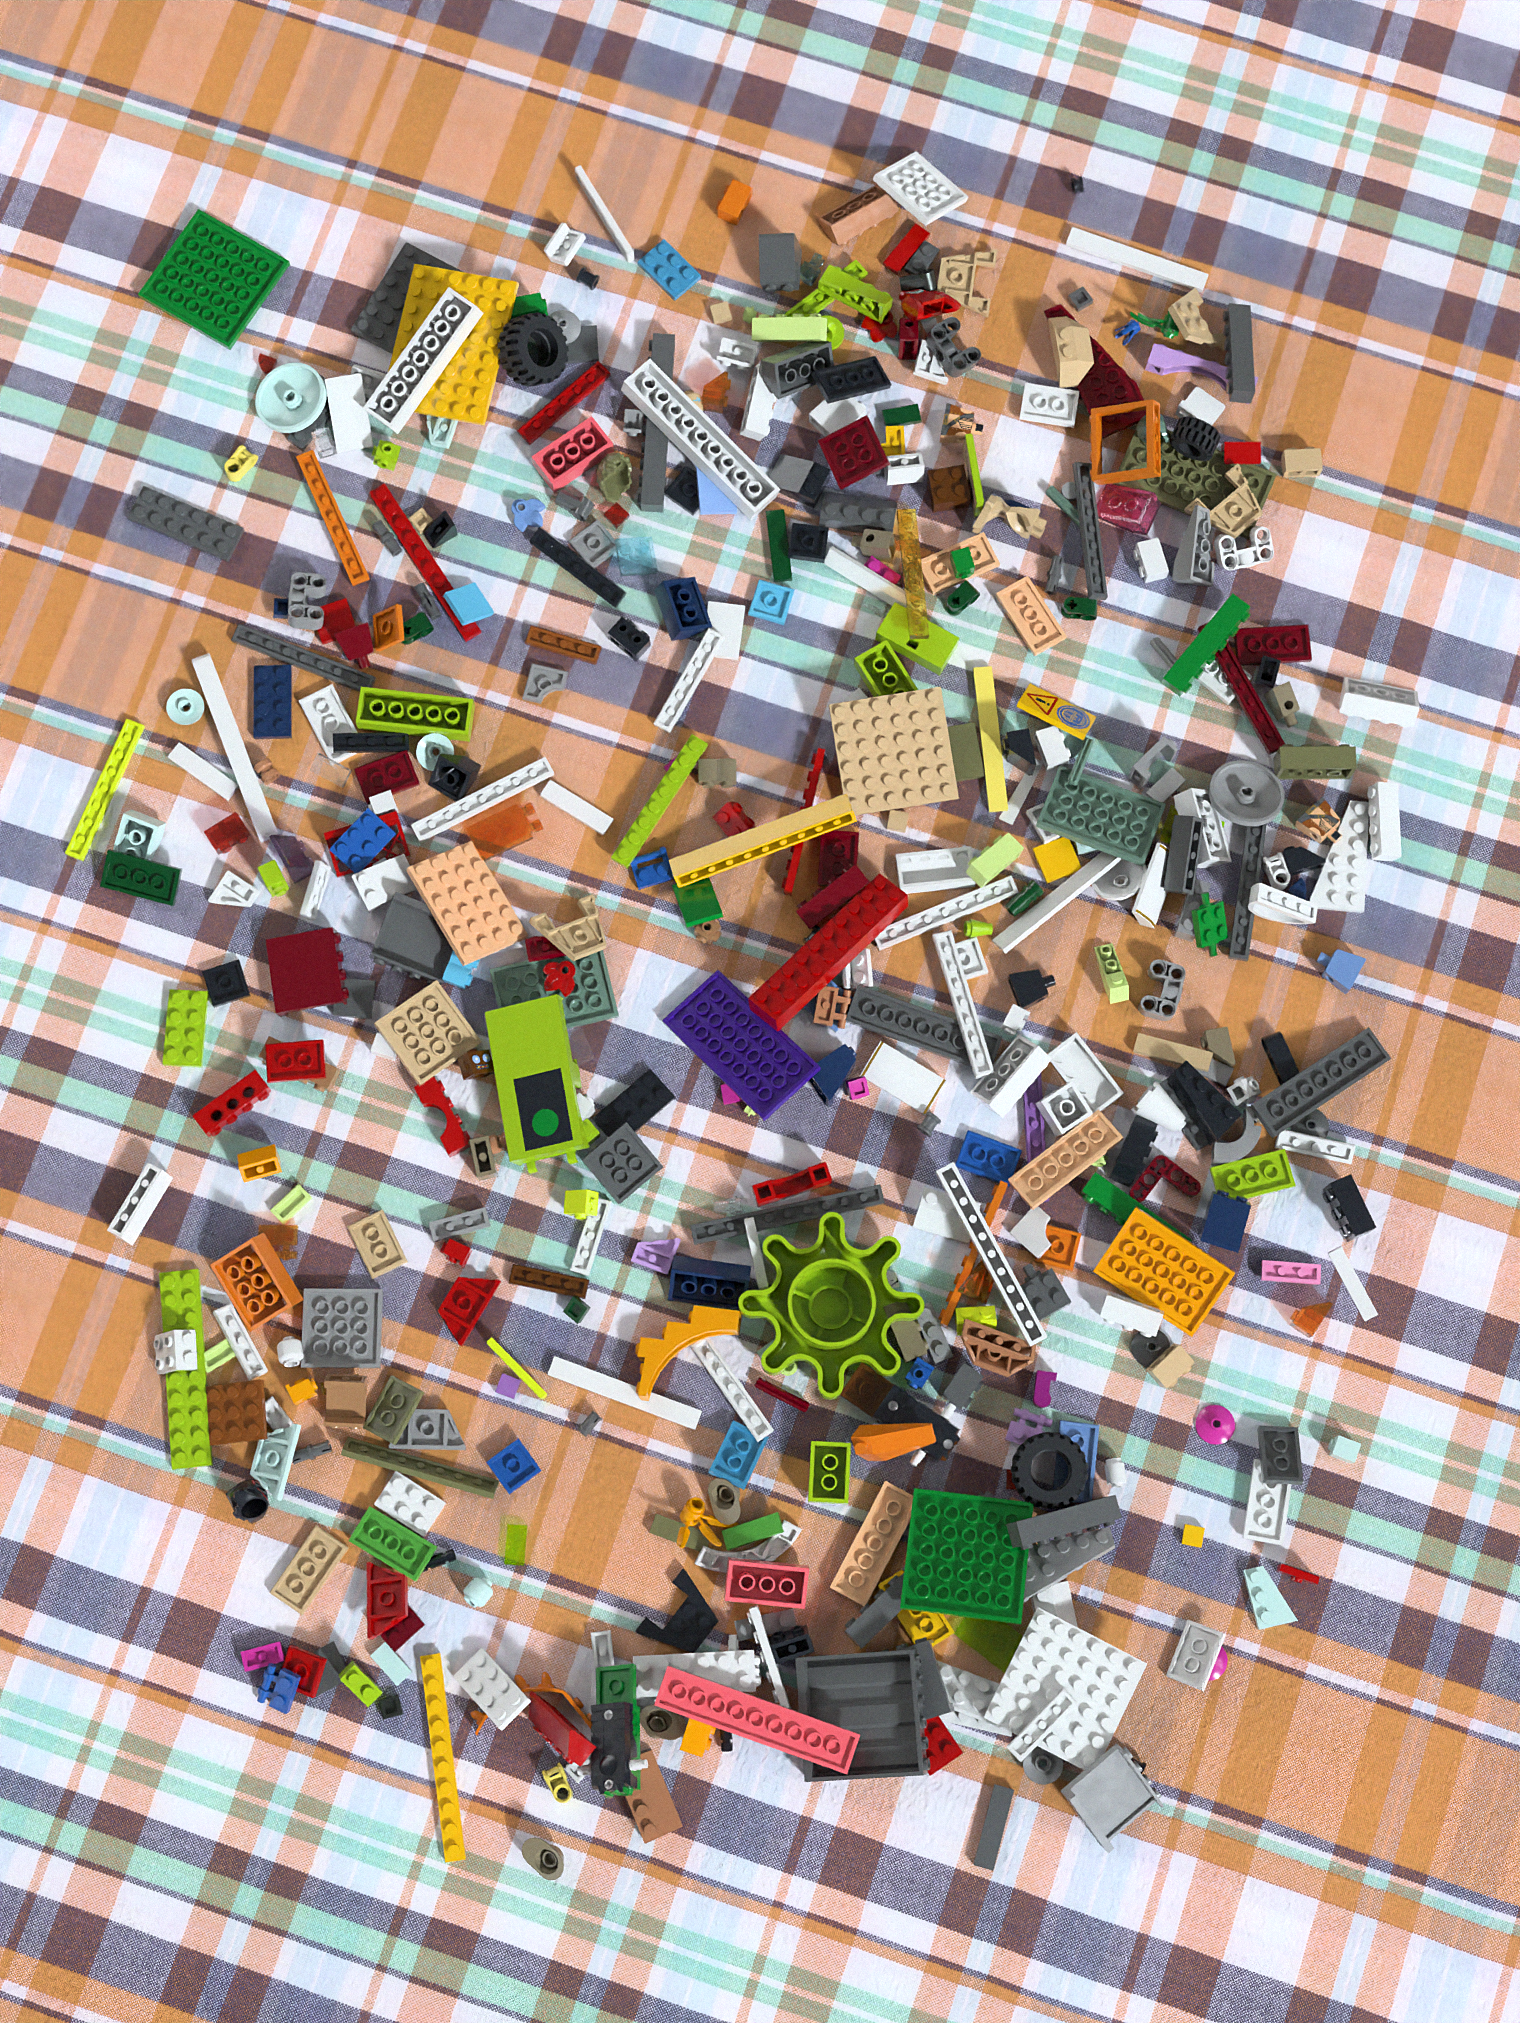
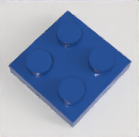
(514, 1466)

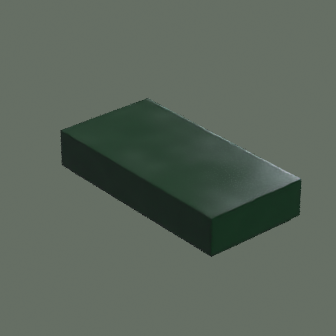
(902, 415)

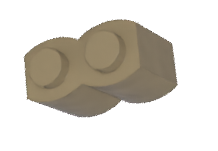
(717, 772)

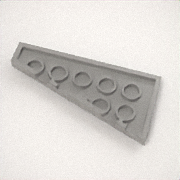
(1059, 1558)

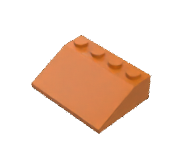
(256, 1282)

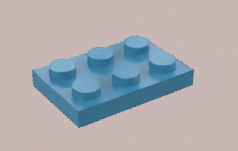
(669, 269)
(737, 1455)

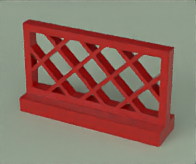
(390, 819)

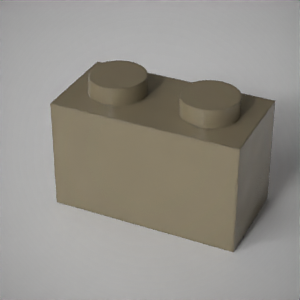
(483, 1158)

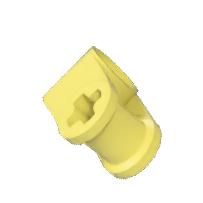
(240, 460)
(557, 1782)

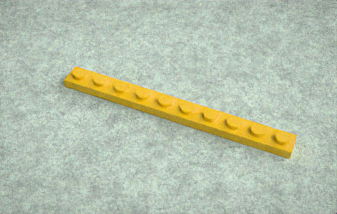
(443, 1758)

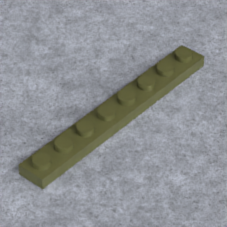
(420, 1467)

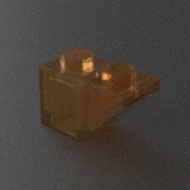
(714, 394)

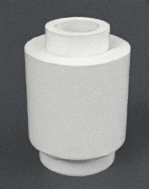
(1115, 1472)

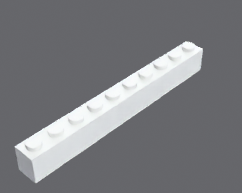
(991, 1254)

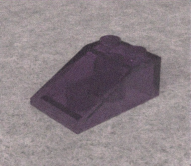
(293, 856)

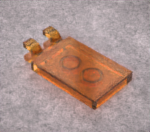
(503, 831)

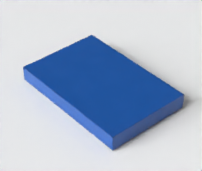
(987, 1158)

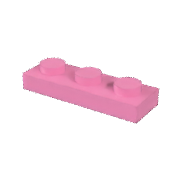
(1290, 1272)

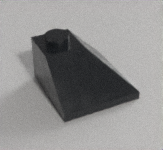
(454, 775)

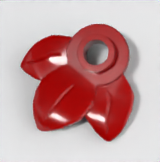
(879, 330)
(557, 979)

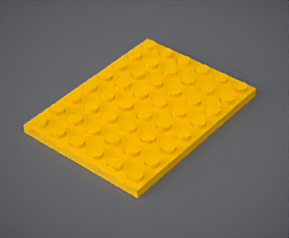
(469, 378)

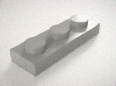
(459, 1224)
(934, 1335)
(773, 1623)

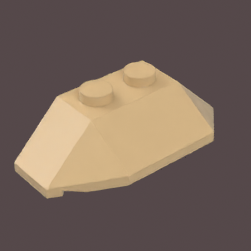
(1071, 350)

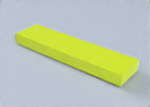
(516, 1368)

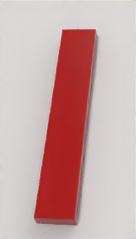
(563, 403)

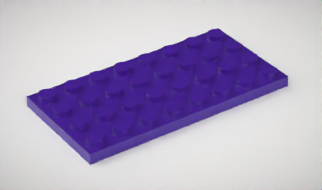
(740, 1046)

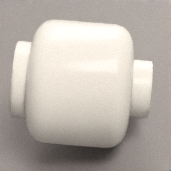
(290, 1351)

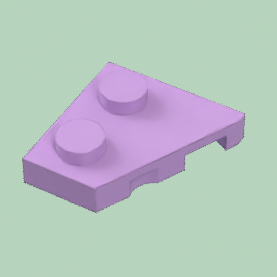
(656, 1254)

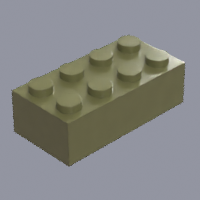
(1315, 762)

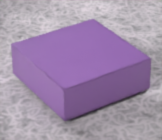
(508, 1386)

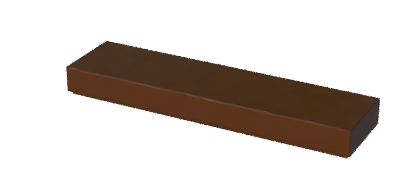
(548, 1281)

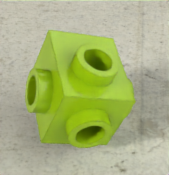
(386, 454)

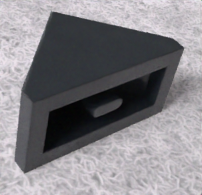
(441, 530)
(1267, 671)

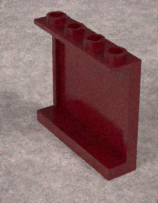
(306, 970)

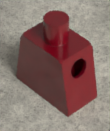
(907, 332)
(356, 644)

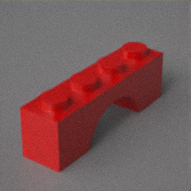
(432, 1095)
(786, 1187)

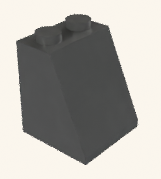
(779, 262)

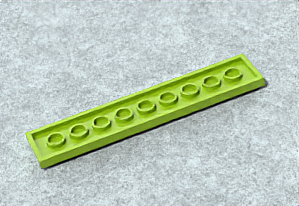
(186, 1388)

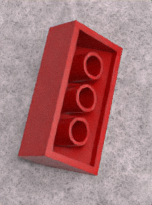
(558, 1730)

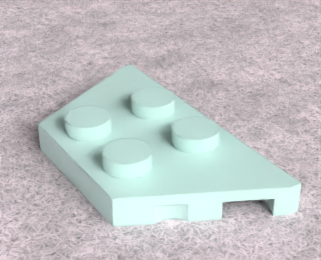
(274, 1459)

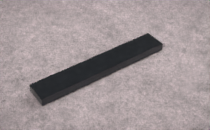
(578, 567)

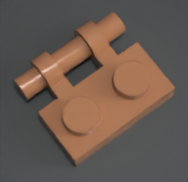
(826, 1006)

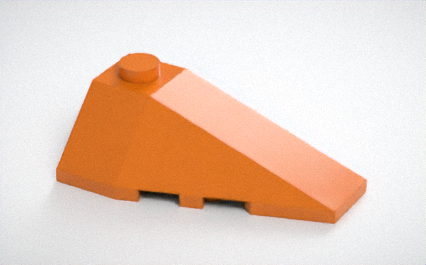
(889, 1441)

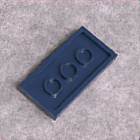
(272, 702)

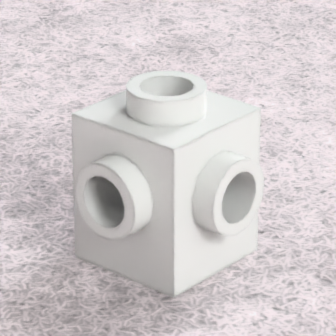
(1244, 1090)

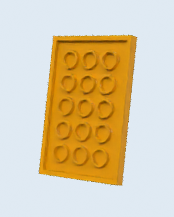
(1164, 1271)

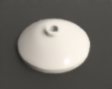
(1120, 881)

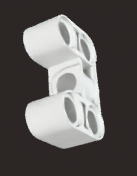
(1244, 557)

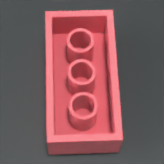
(572, 454)
(766, 1583)

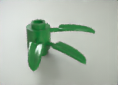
(1168, 327)

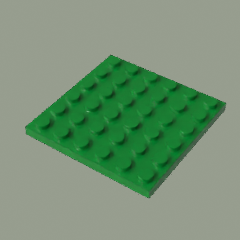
(214, 279)
(964, 1557)

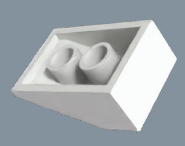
(382, 880)

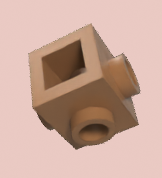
(709, 936)

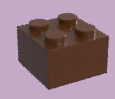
(948, 488)

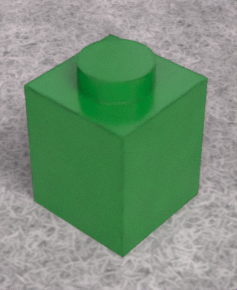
(962, 563)

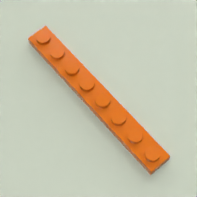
(332, 518)
(969, 1261)

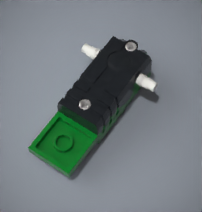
(616, 1733)

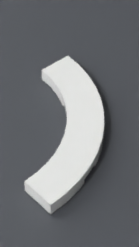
(766, 1551)

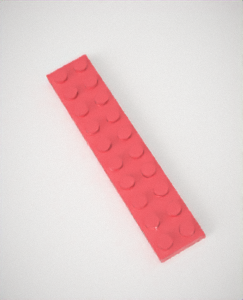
(757, 1719)

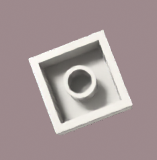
(1064, 1108)

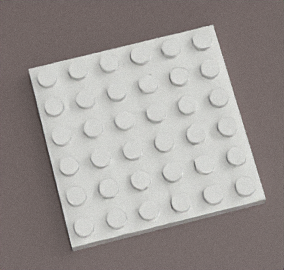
(1090, 1670)

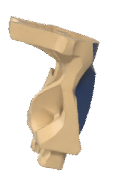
(1018, 516)

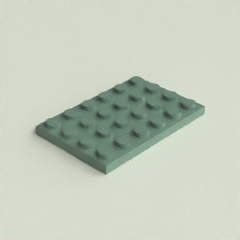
(1101, 816)
(587, 1003)

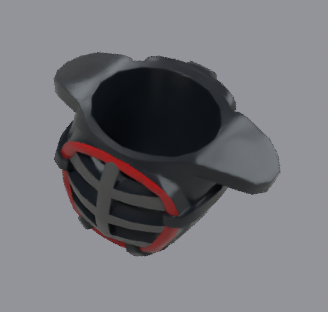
(248, 1501)

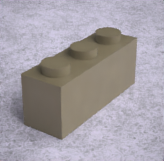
(906, 1333)

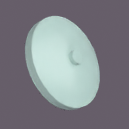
(291, 397)

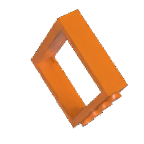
(1153, 442)

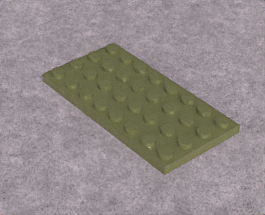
(1188, 479)

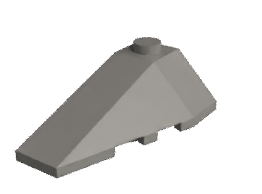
(1193, 558)

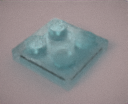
(636, 556)

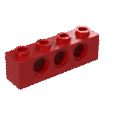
(221, 1104)

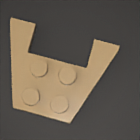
(958, 275)
(1190, 323)
(1235, 511)
(577, 937)

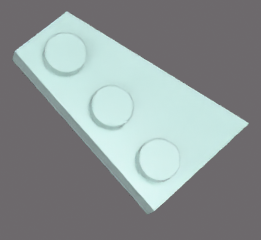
(1266, 1600)

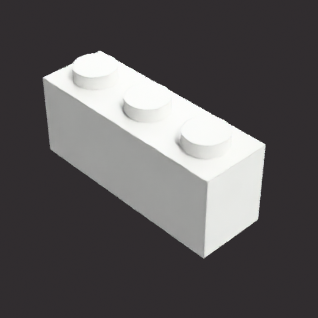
(1131, 1314)

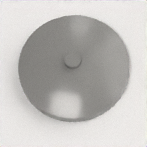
(1246, 793)

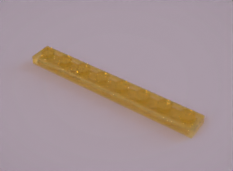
(912, 574)

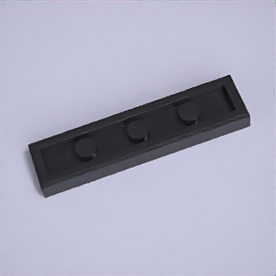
(370, 742)

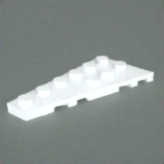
(1344, 873)

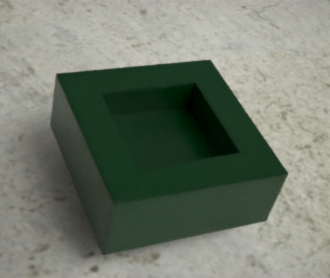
(576, 1309)

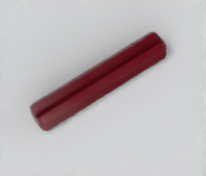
(782, 1395)

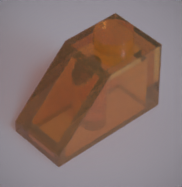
(1309, 1318)

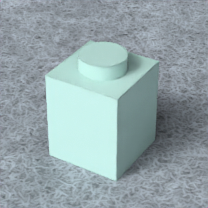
(1344, 1449)

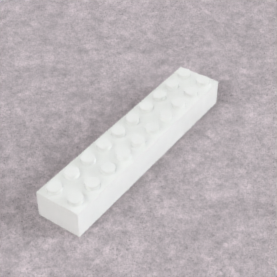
(700, 439)

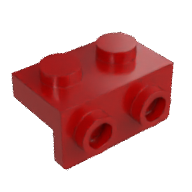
(733, 819)

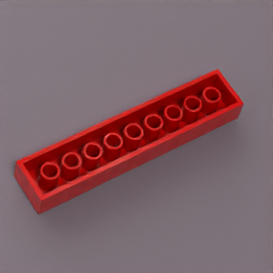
(828, 952)

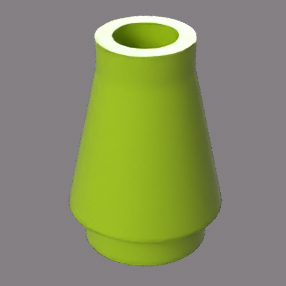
(977, 928)

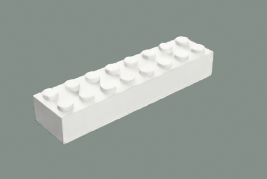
(423, 360)

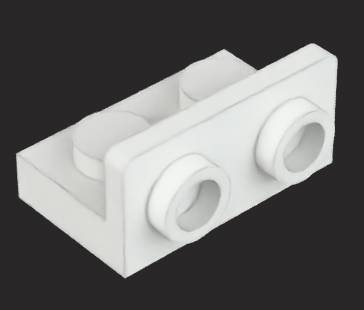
(858, 972)

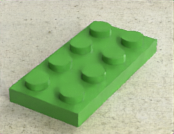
(392, 1543)

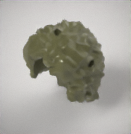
(614, 476)

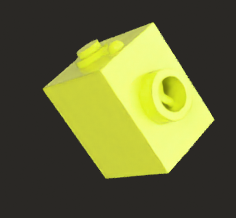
(581, 1203)

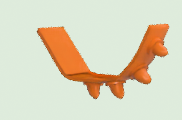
(545, 1686)

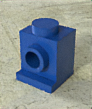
(919, 1365)

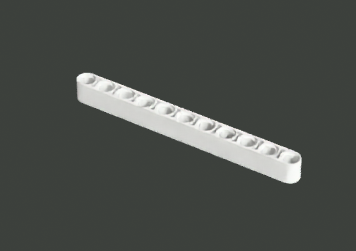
(234, 747)

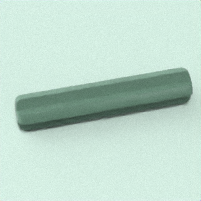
(1063, 503)
(1080, 761)

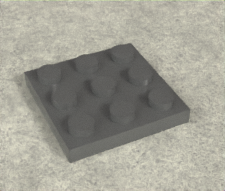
(622, 1163)

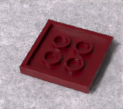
(854, 452)

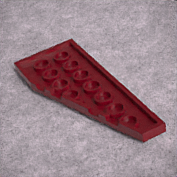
(1105, 384)

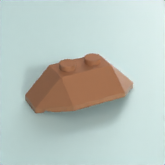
(996, 1349)

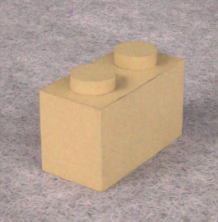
(1301, 462)
(1170, 1366)

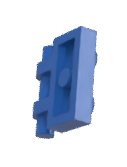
(284, 1690)

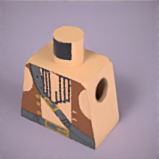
(957, 423)
(1320, 822)

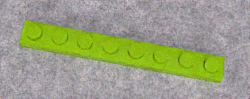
(659, 801)

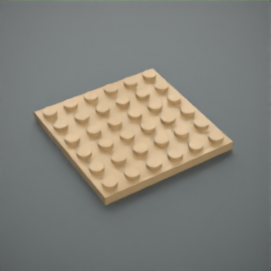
(894, 751)

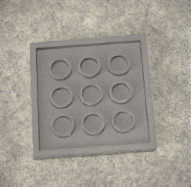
(342, 1328)

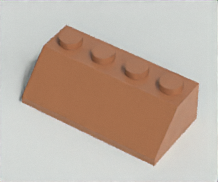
(858, 215)
(653, 1804)

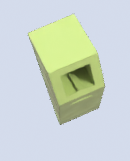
(1112, 973)

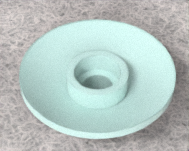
(181, 699)
(425, 749)

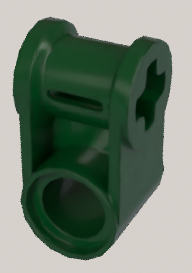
(963, 596)
(1082, 608)
(418, 627)

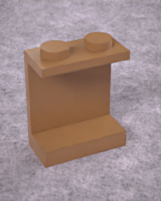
(345, 1401)

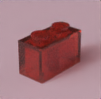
(227, 833)

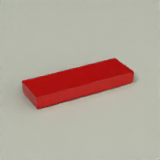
(906, 249)

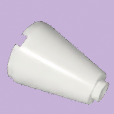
(1159, 1108)

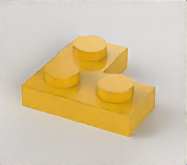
(894, 441)

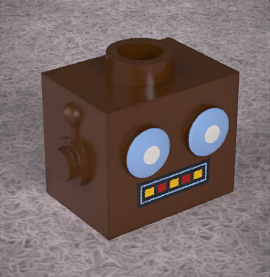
(476, 1064)

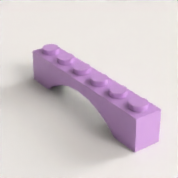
(1167, 361)

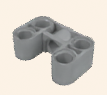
(298, 600)
(1170, 994)

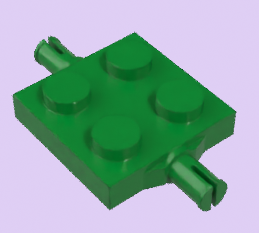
(1209, 924)

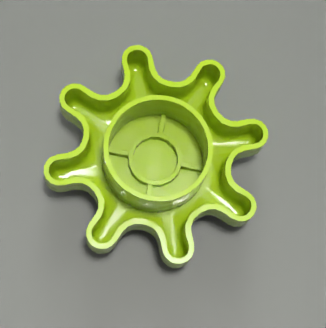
(830, 1305)

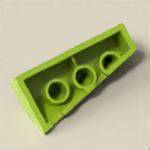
(855, 293)

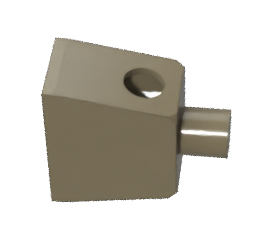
(876, 544)
(1283, 703)

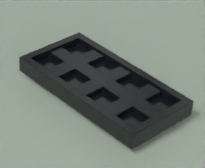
(635, 1104)

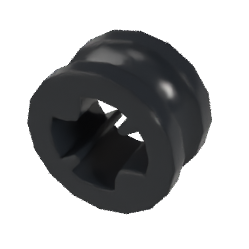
(1077, 185)

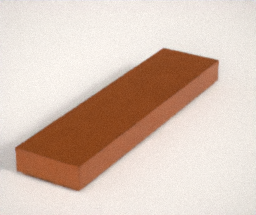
(563, 645)

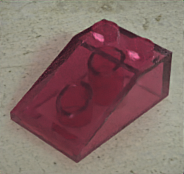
(1128, 508)

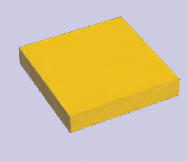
(1056, 859)

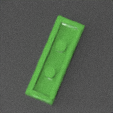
(752, 1531)

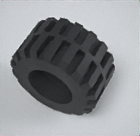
(1195, 438)

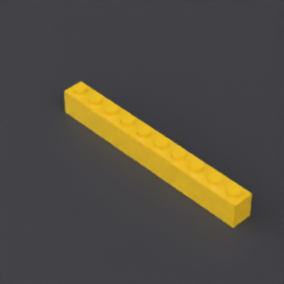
(762, 840)

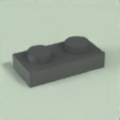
(922, 258)

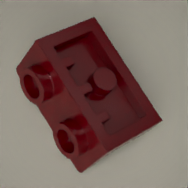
(541, 948)

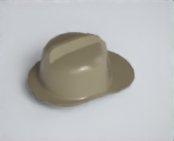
(724, 1500)
(662, 1723)
(544, 1858)

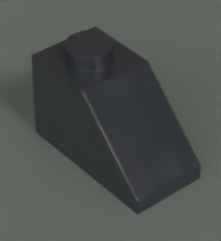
(1301, 860)

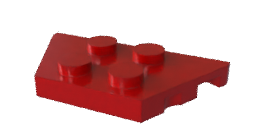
(466, 1305)
(385, 1599)

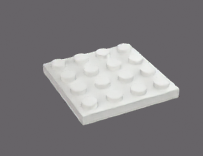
(920, 188)

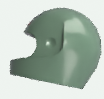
(1141, 429)

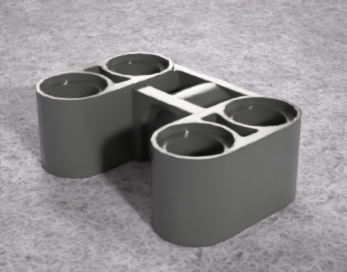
(946, 351)

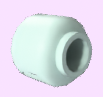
(478, 1592)

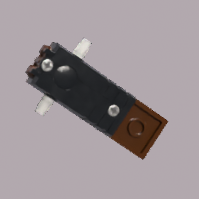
(891, 1405)

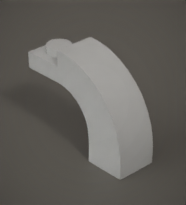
(1230, 1152)

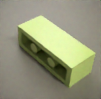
(994, 859)

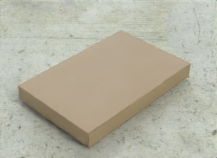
(377, 1244)

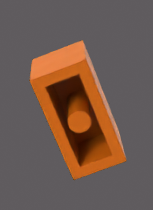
(734, 202)

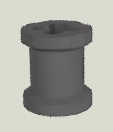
(929, 1124)

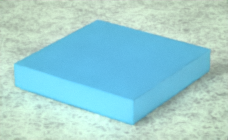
(771, 602)
(468, 604)

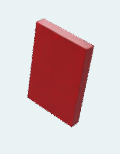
(295, 1061)

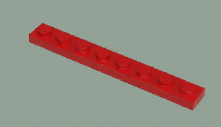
(809, 796)

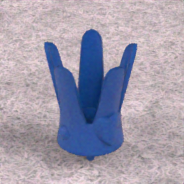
(1131, 327)

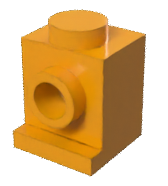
(302, 1390)

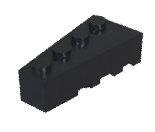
(1203, 1101)

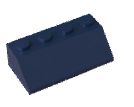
(708, 1282)

